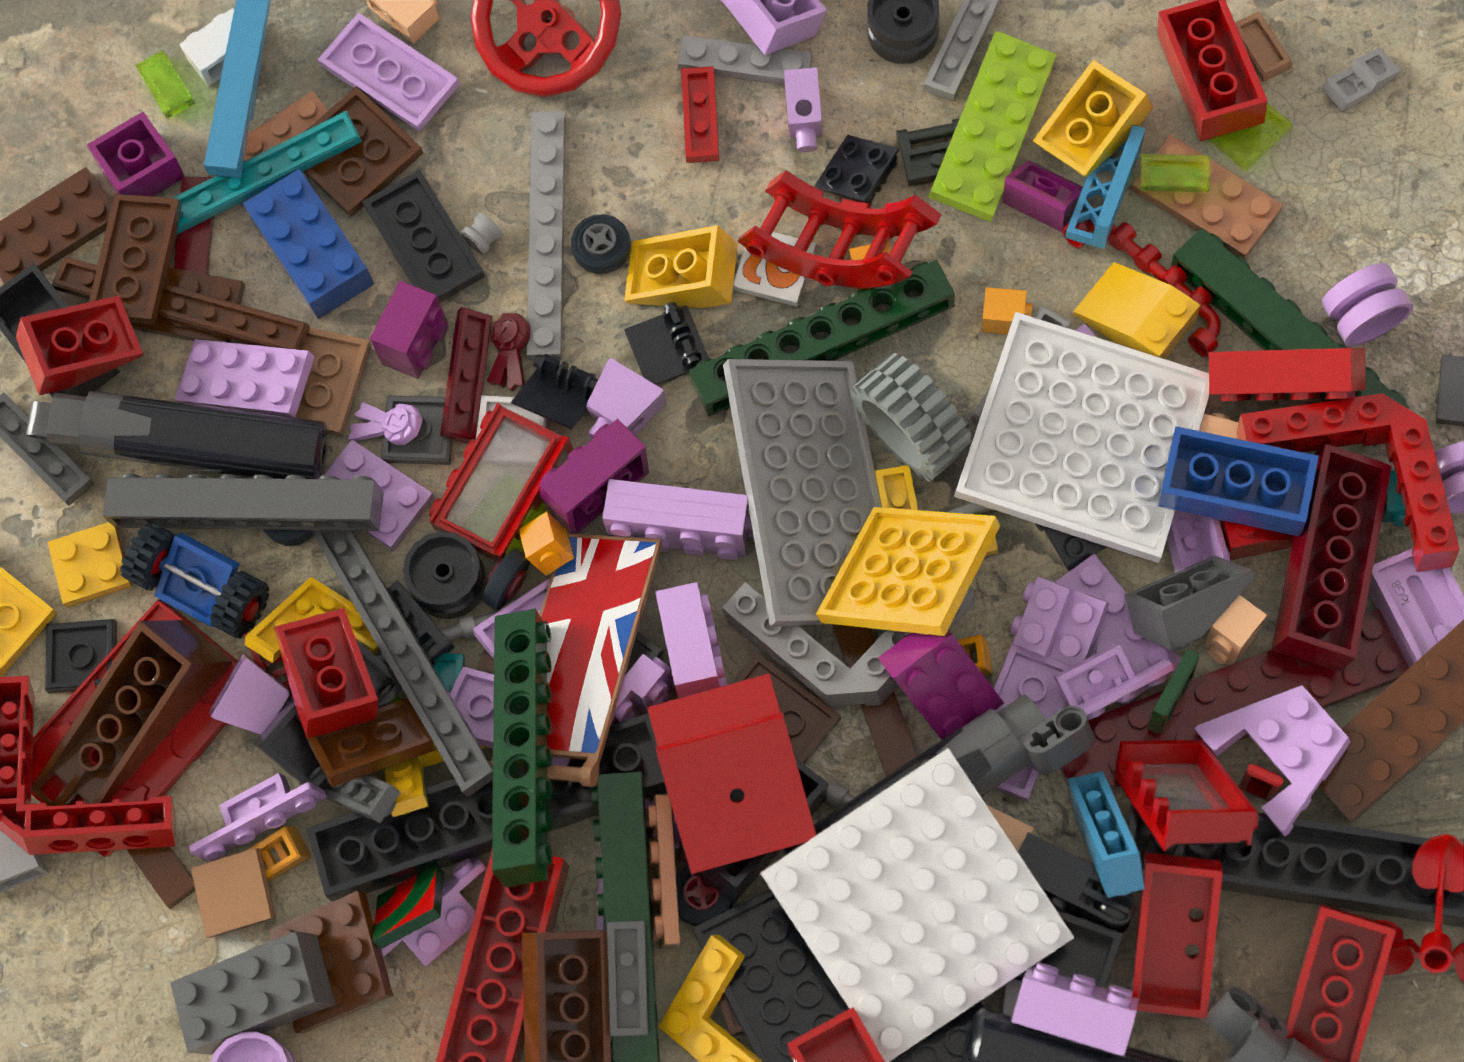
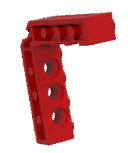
(1373, 422)
(65, 827)

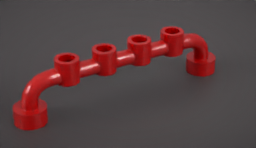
(1147, 259)

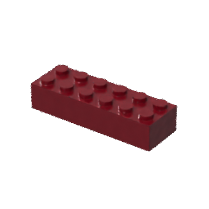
(1333, 561)

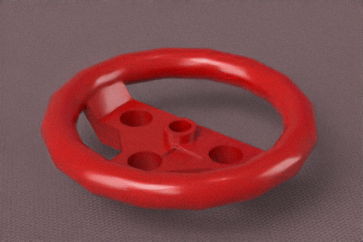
(512, 58)

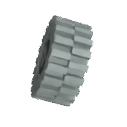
(911, 417)

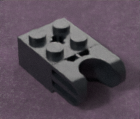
(1073, 886)

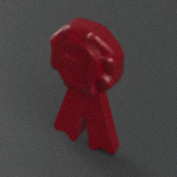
(509, 337)

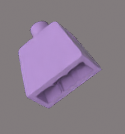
(803, 107)
(623, 396)
(250, 697)

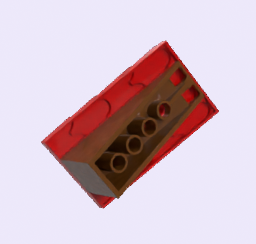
(141, 720)

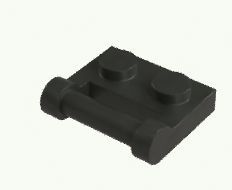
(924, 162)

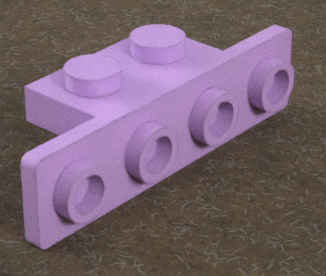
(1195, 539)
(1107, 679)
(256, 811)
(455, 916)

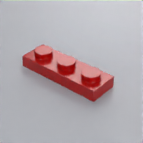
(700, 114)

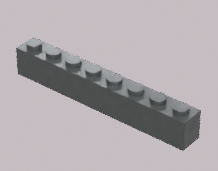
(244, 503)

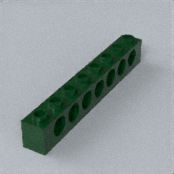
(842, 339)
(521, 687)

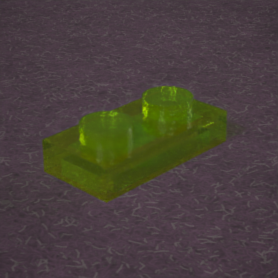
(1174, 173)

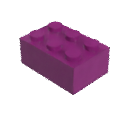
(579, 487)
(940, 680)

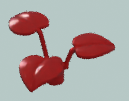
(1439, 866)

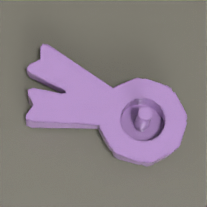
(398, 424)

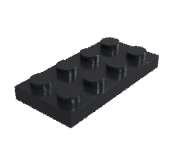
(423, 237)

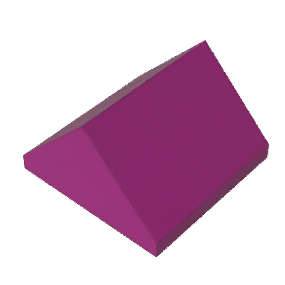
(1041, 194)

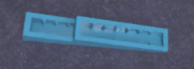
(237, 89)

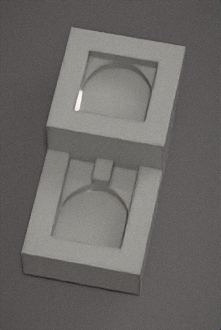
(1361, 80)

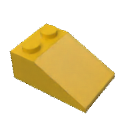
(1093, 119)
(683, 268)
(1138, 311)

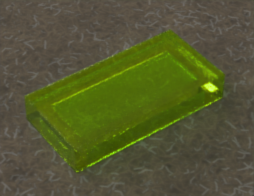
(165, 84)

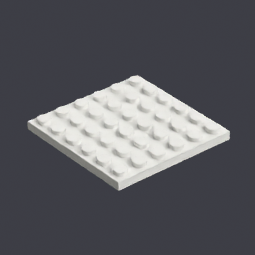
(1081, 436)
(917, 905)

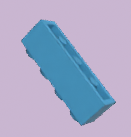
(1106, 834)

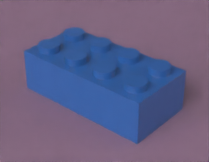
(308, 243)
(1238, 481)

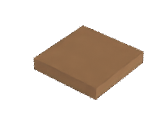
(233, 893)

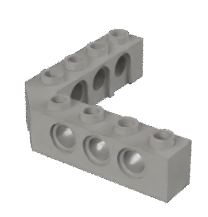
(813, 664)

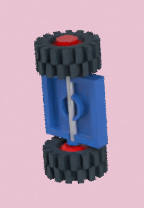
(195, 579)

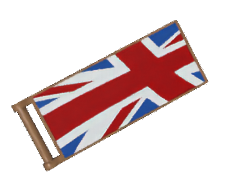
(593, 623)

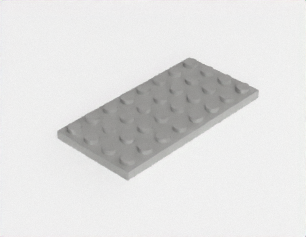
(803, 475)

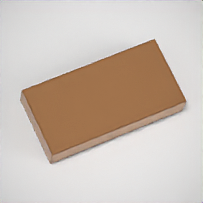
(1263, 47)

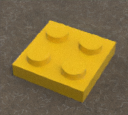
(88, 564)

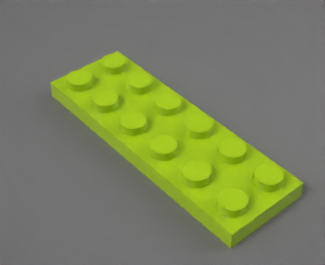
(992, 126)

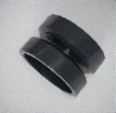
(903, 28)
(439, 556)

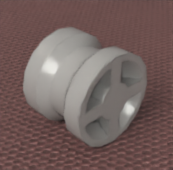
(481, 233)

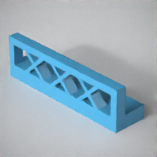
(1104, 216)

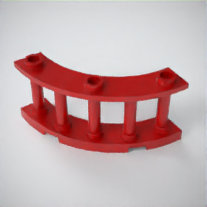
(854, 218)

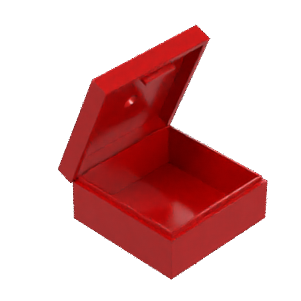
(723, 744)

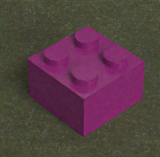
(136, 158)
(409, 330)

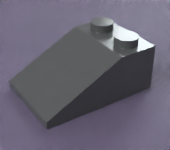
(1186, 602)

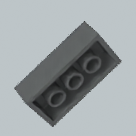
(252, 992)

